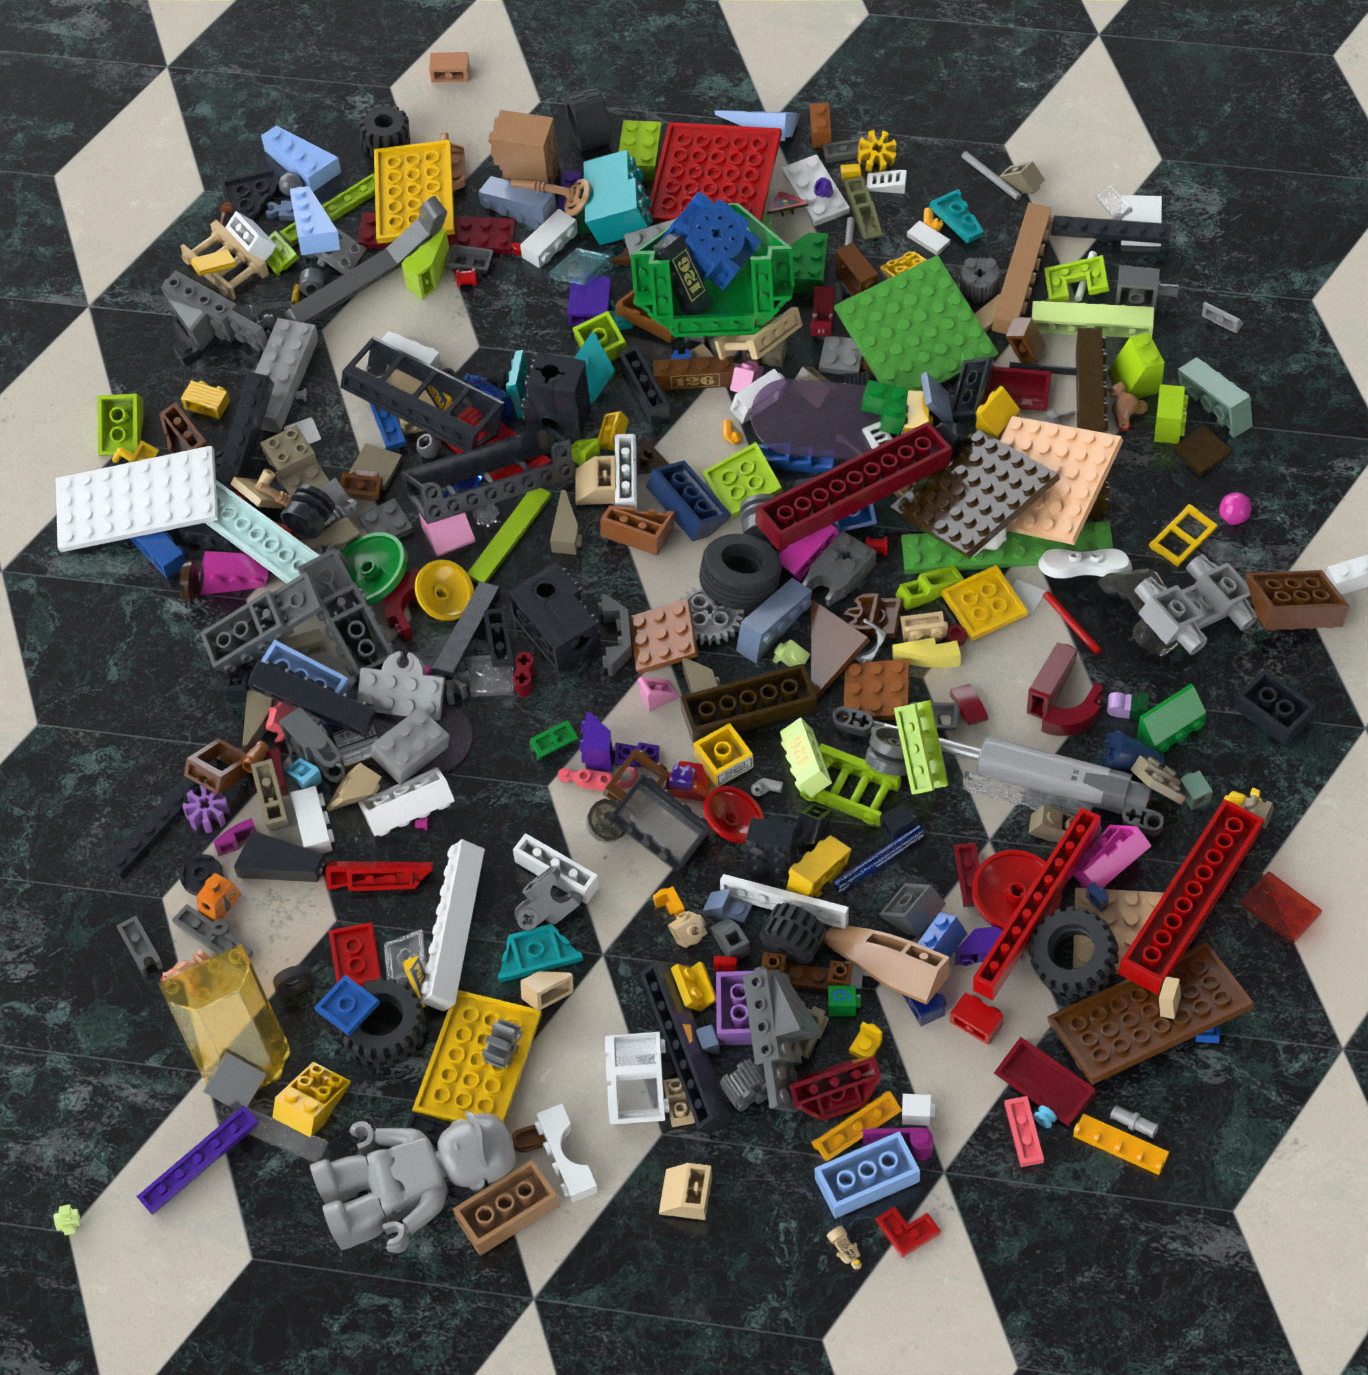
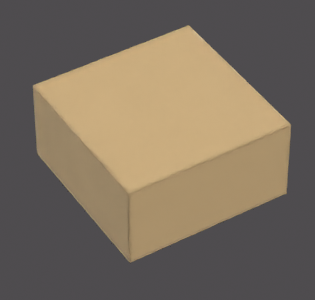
(1169, 997)

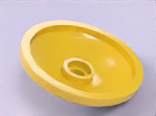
(450, 582)

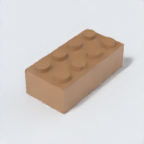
(506, 1207)

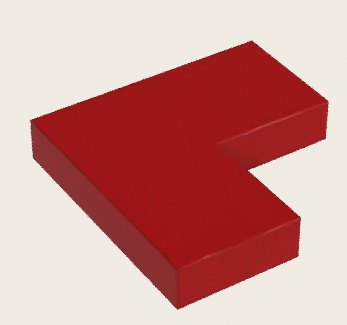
(905, 1236)

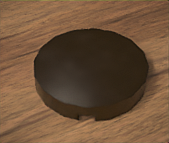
(189, 580)

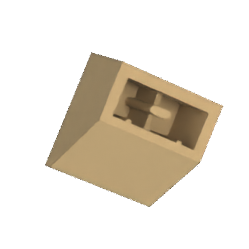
(596, 481)
(686, 1191)

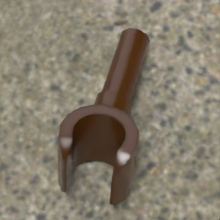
(226, 207)

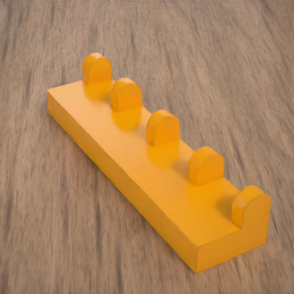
(852, 1128)
(1120, 1144)

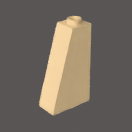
(409, 385)

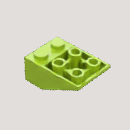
(426, 265)

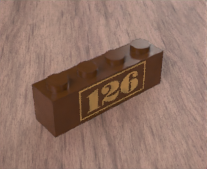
(693, 373)

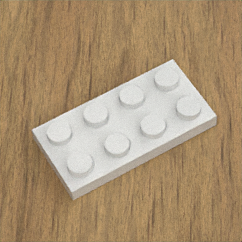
(802, 178)

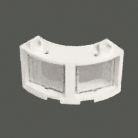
(636, 1068)

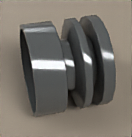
(748, 515)

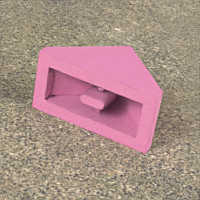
(656, 692)

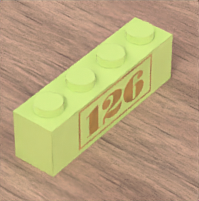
(805, 757)

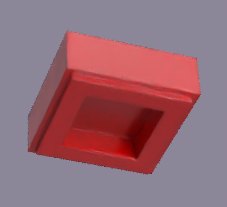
(725, 964)

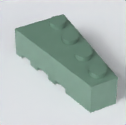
(1217, 395)

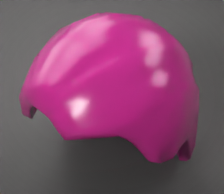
(1235, 508)

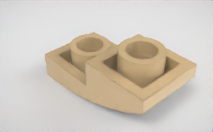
(679, 1108)

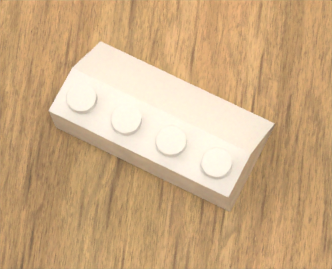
(406, 802)

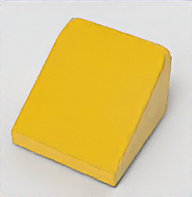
(850, 171)

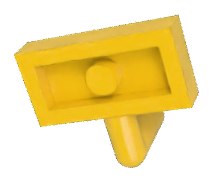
(142, 452)

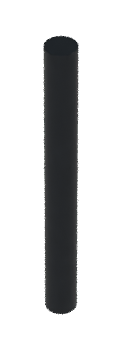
(1053, 369)

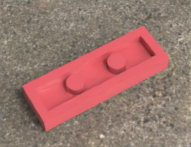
(1024, 1131)

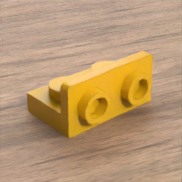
(694, 986)

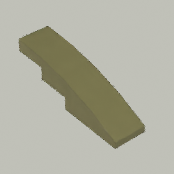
(863, 208)

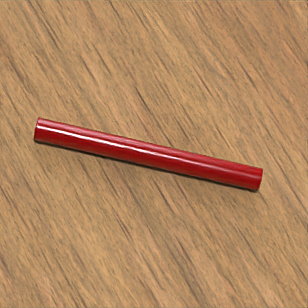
(1072, 622)

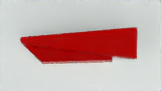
(376, 875)

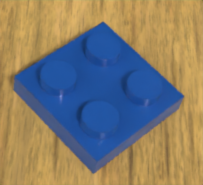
(347, 1005)

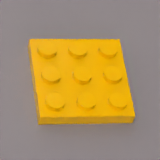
(984, 603)

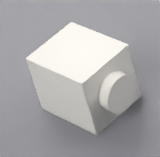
(917, 1109)

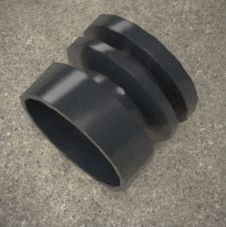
(307, 511)

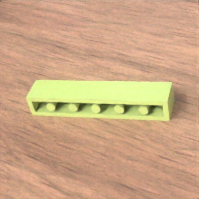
(1113, 319)

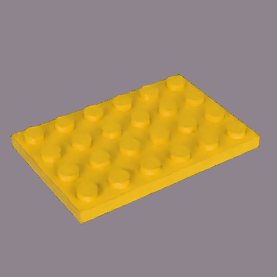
(406, 180)
(456, 1072)

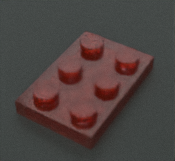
(1281, 907)

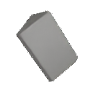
(1221, 317)

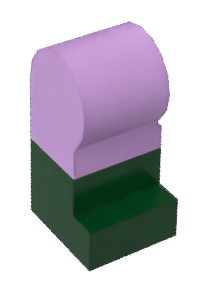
(1127, 705)

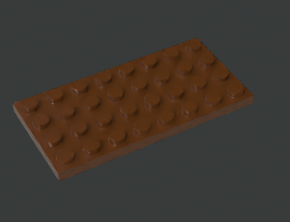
(1125, 1022)

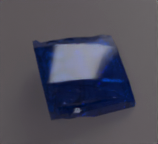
(496, 392)

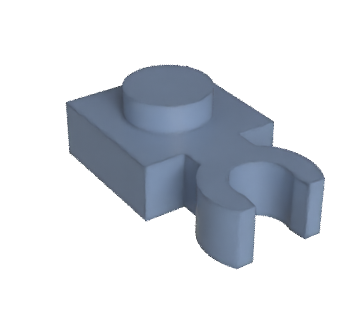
(284, 211)

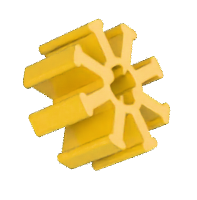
(868, 152)

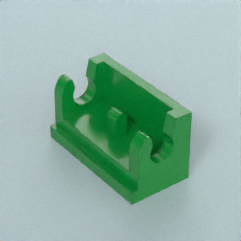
(553, 739)

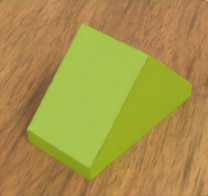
(585, 450)

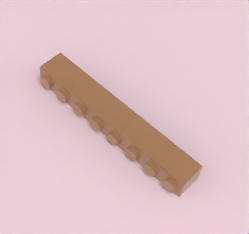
(1022, 266)

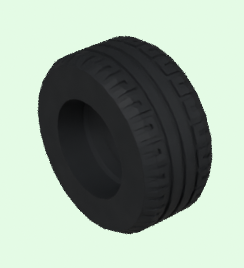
(745, 554)

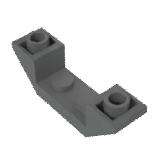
(616, 655)

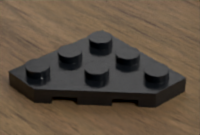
(250, 191)

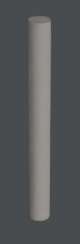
(990, 175)

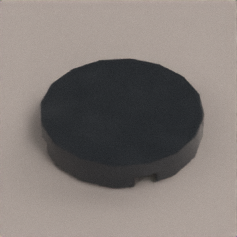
(196, 872)

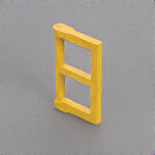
(1194, 544)

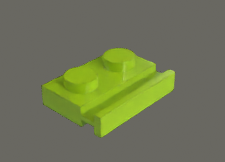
(282, 256)

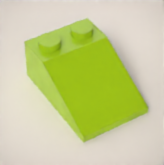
(119, 422)

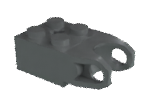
(841, 567)
(311, 742)

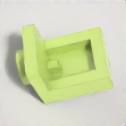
(790, 654)

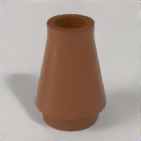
(255, 755)

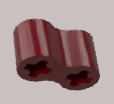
(523, 676)

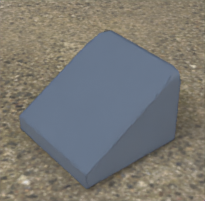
(708, 1039)

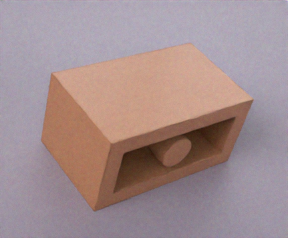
(449, 67)

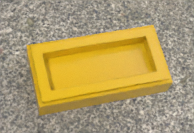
(213, 262)

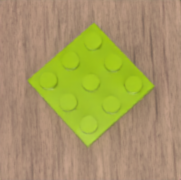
(741, 477)

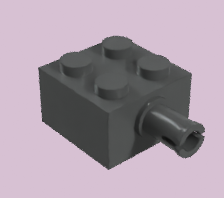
(1141, 287)

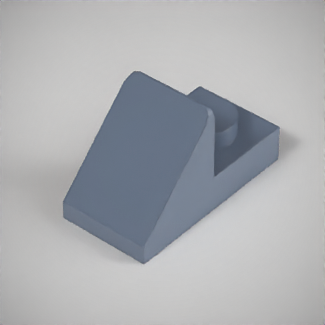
(723, 906)

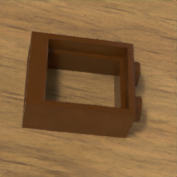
(854, 270)
(217, 781)
(615, 793)

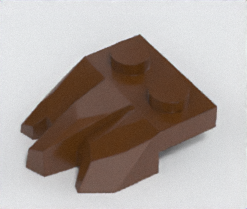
(881, 611)

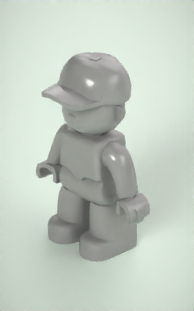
(408, 1177)

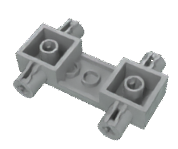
(1182, 613)

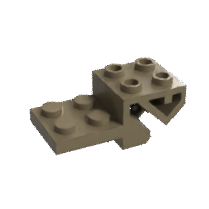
(293, 460)

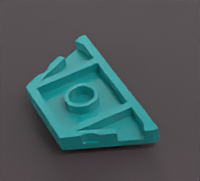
(597, 365)
(536, 952)

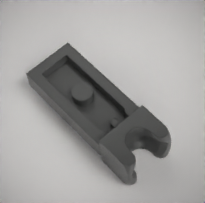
(139, 945)

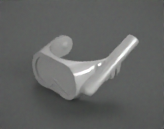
(868, 656)

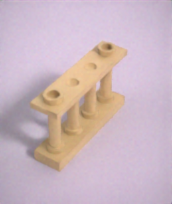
(222, 235)
(767, 338)

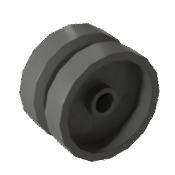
(886, 752)

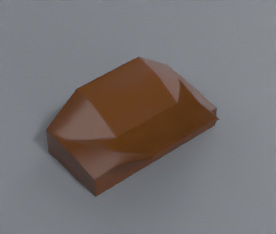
(362, 485)

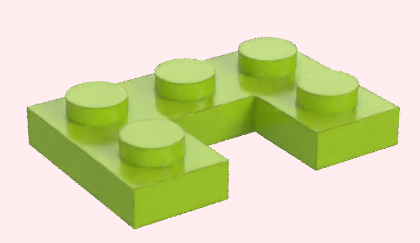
(1088, 269)

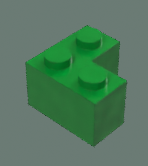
(888, 402)

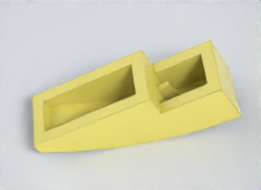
(928, 653)

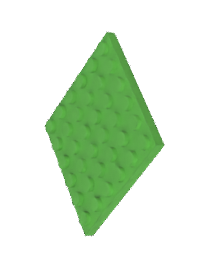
(915, 327)

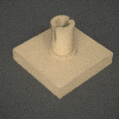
(249, 489)

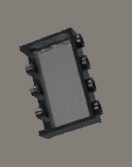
(660, 822)

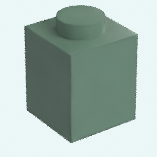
(1195, 790)

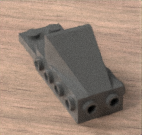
(209, 314)
(347, 615)
(258, 623)
(777, 1022)

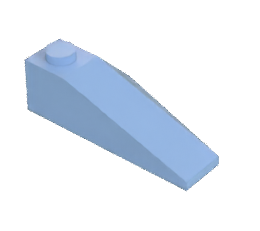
(783, 120)

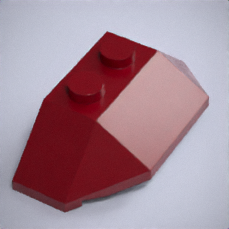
(836, 1088)

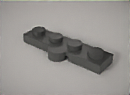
(211, 934)

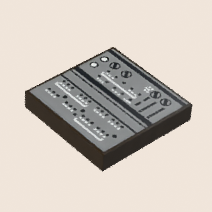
(355, 748)

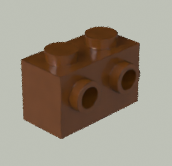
(1025, 340)

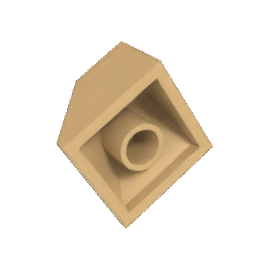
(355, 787)

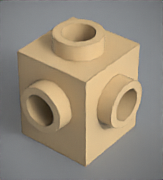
(688, 928)

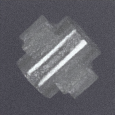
(486, 515)

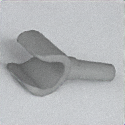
(1054, 418)

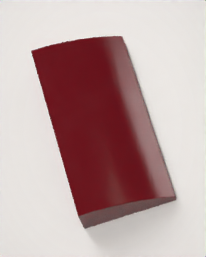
(1026, 387)
(1045, 1081)

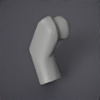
(765, 785)

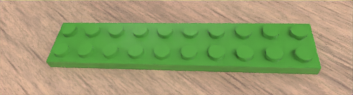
(925, 553)

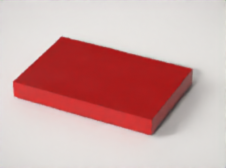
(355, 953)

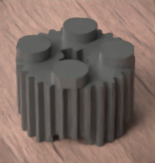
(979, 279)
(745, 1085)

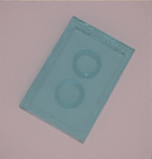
(580, 266)

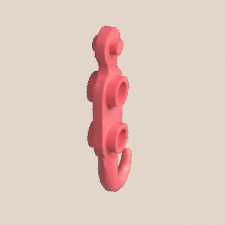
(595, 779)

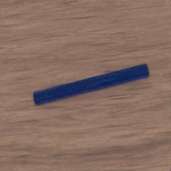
(879, 858)

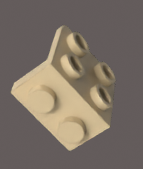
(924, 627)

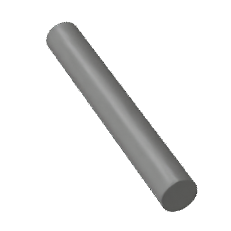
(849, 230)

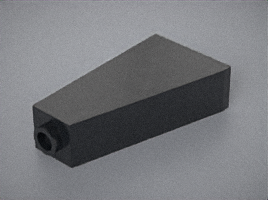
(278, 860)

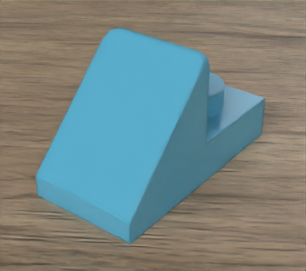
(304, 774)

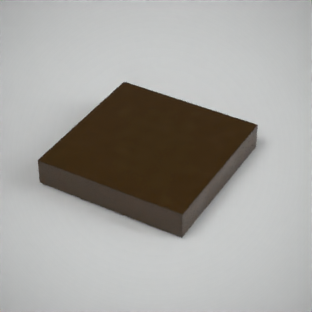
(1202, 450)

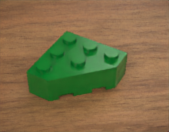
(810, 262)

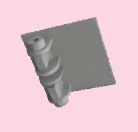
(346, 257)
(343, 505)

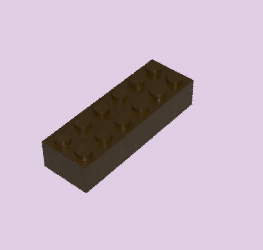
(749, 702)

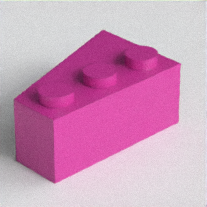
(803, 553)
(230, 572)
(1110, 855)

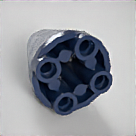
(1124, 752)

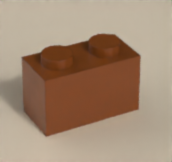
(820, 124)

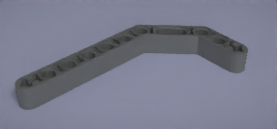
(429, 222)

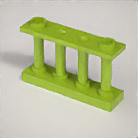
(921, 747)
(853, 765)

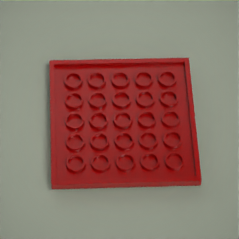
(719, 163)

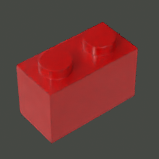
(976, 1018)

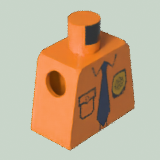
(217, 897)

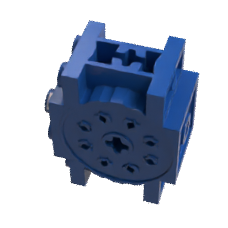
(715, 238)

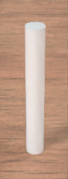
(1083, 284)

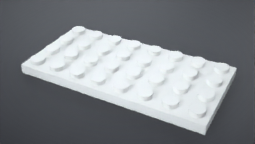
(136, 499)

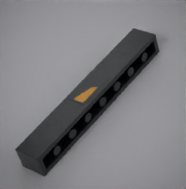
(685, 1048)

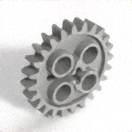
(710, 615)

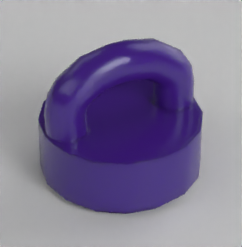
(823, 188)

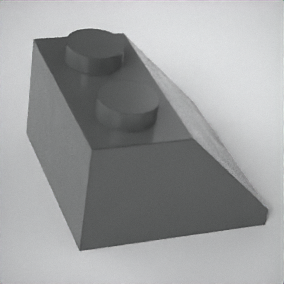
(913, 908)

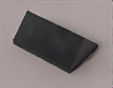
(972, 388)

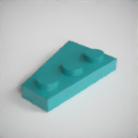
(957, 216)

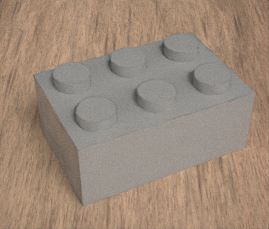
(410, 745)

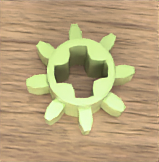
(67, 1219)

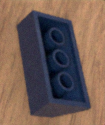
(694, 504)

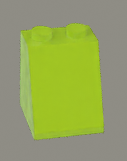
(1138, 366)

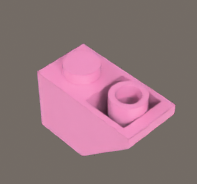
(745, 375)

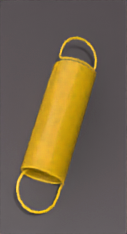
(296, 294)

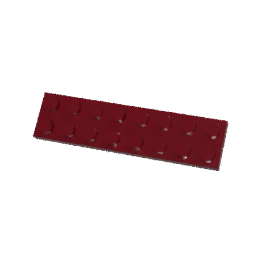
(469, 231)

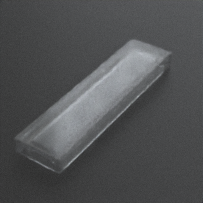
(287, 1138)

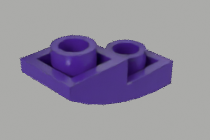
(622, 751)

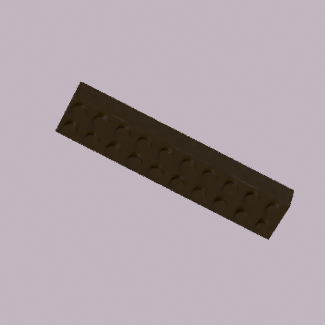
(1091, 397)

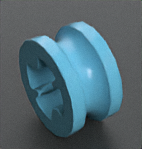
(1045, 1116)

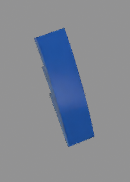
(796, 462)

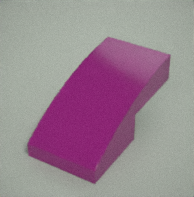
(228, 840)

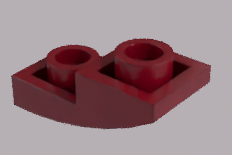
(969, 704)

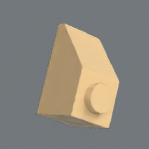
(546, 988)

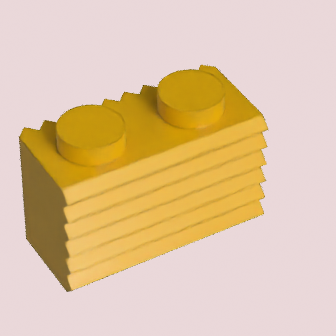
(205, 399)

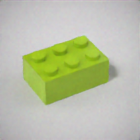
(644, 143)

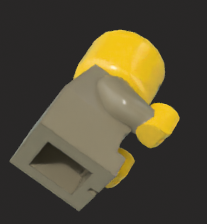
(1253, 804)

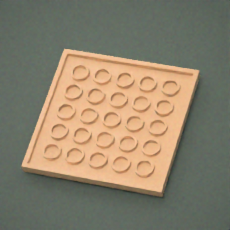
(1082, 464)

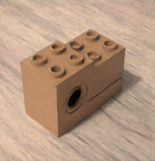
(525, 147)

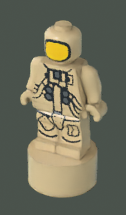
(848, 1252)

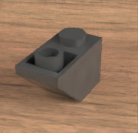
(730, 939)

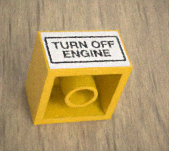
(723, 755)

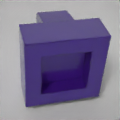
(682, 777)

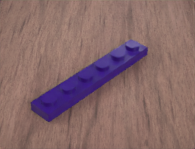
(197, 1160)

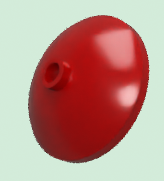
(730, 812)

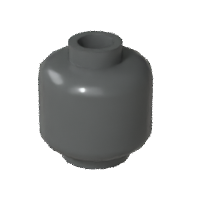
(311, 281)

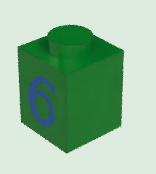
(843, 1000)

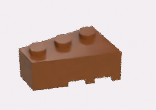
(629, 311)
(637, 529)

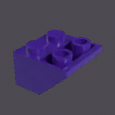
(596, 745)

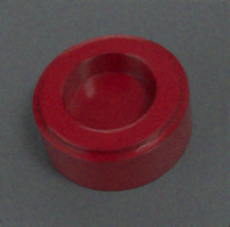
(956, 633)

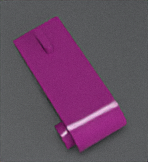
(919, 1139)

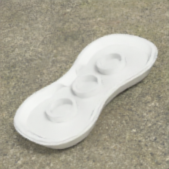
(1068, 563)

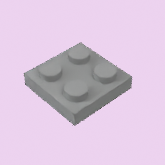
(840, 356)

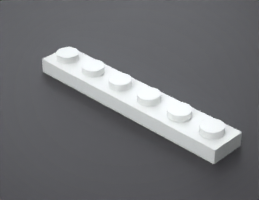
(768, 897)

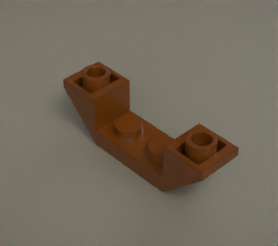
(810, 977)

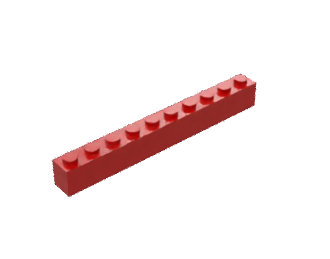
(1036, 904)

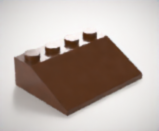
(1296, 600)

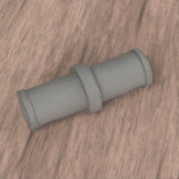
(1134, 1121)

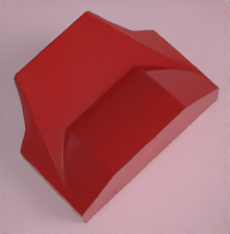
(700, 785)

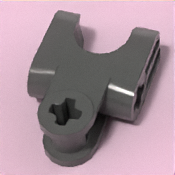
(542, 904)

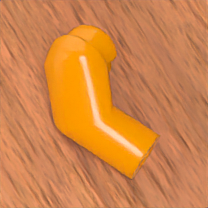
(930, 221)
(728, 433)

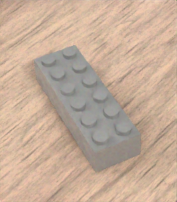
(285, 363)

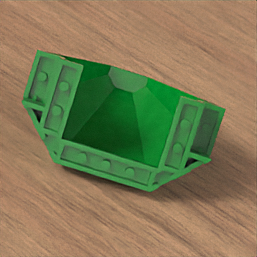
(740, 308)

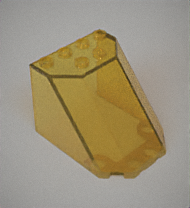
(223, 1010)

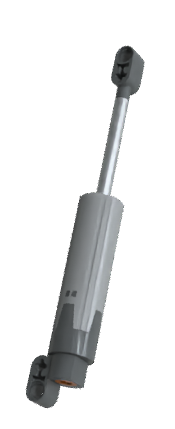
(1041, 771)

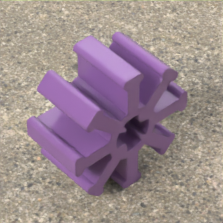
(206, 809)

